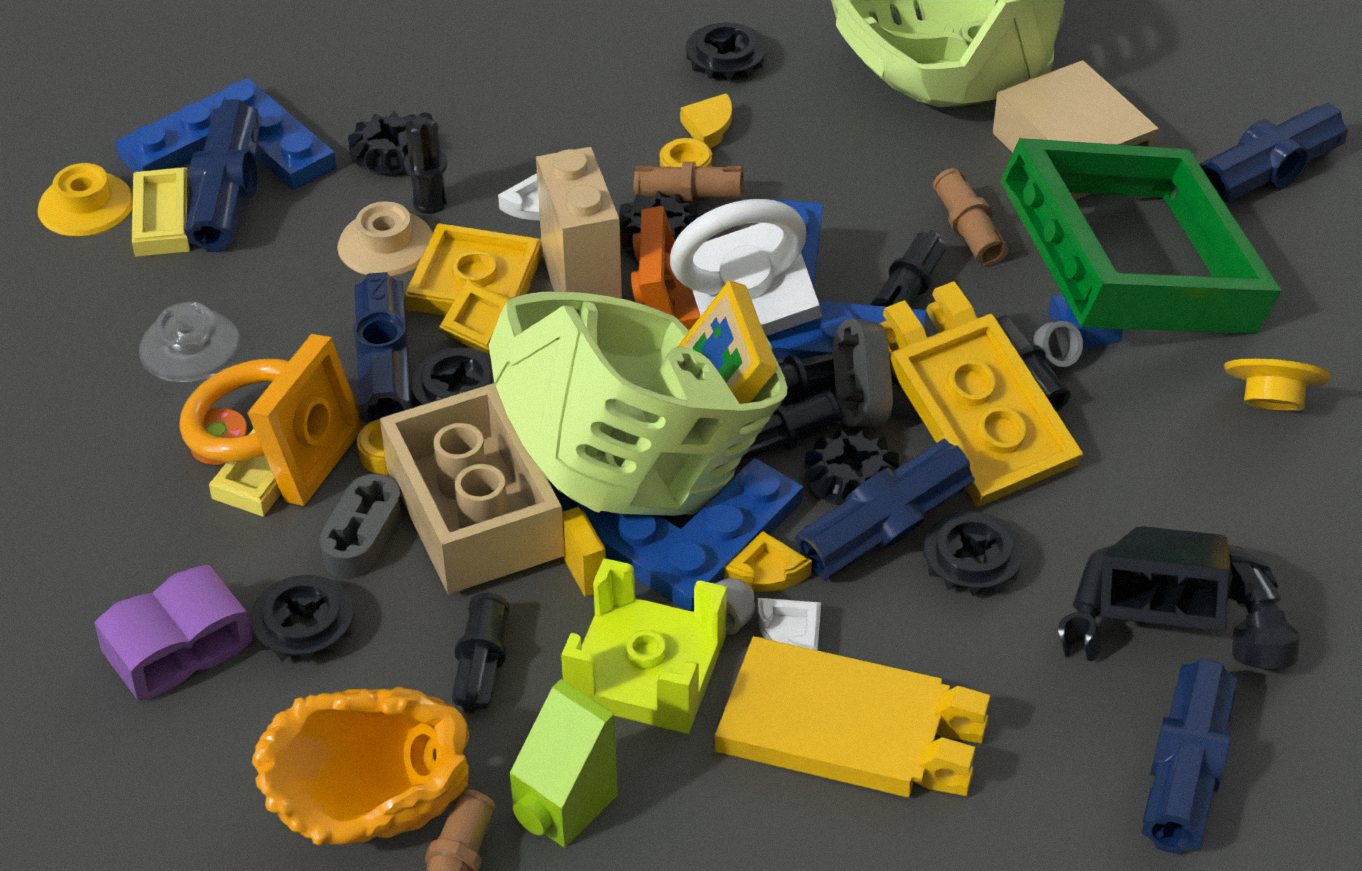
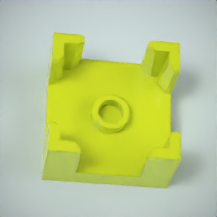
(645, 655)

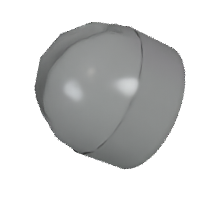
(1061, 340)
(739, 604)

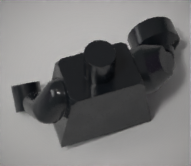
(1183, 583)

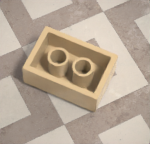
(472, 489)

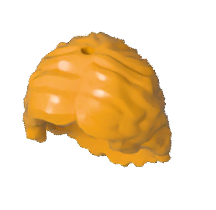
(362, 763)

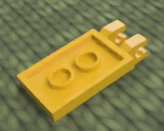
(977, 395)
(851, 720)

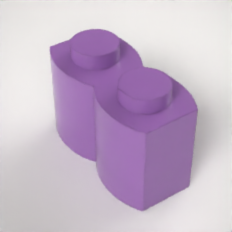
(173, 632)

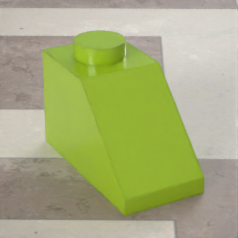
(565, 766)

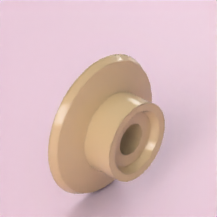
(384, 240)

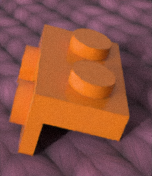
(654, 281)

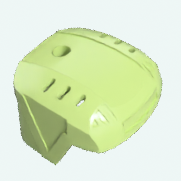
(959, 48)
(618, 406)

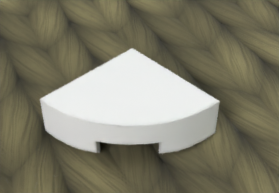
(521, 200)
(790, 621)

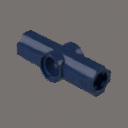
(1275, 152)
(223, 176)
(381, 347)
(885, 508)
(1190, 757)

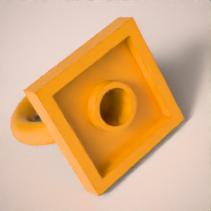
(299, 420)

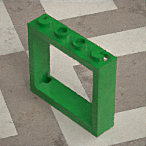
(1040, 187)

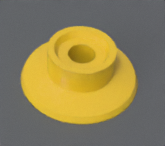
(84, 201)
(1276, 383)

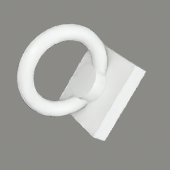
(759, 256)

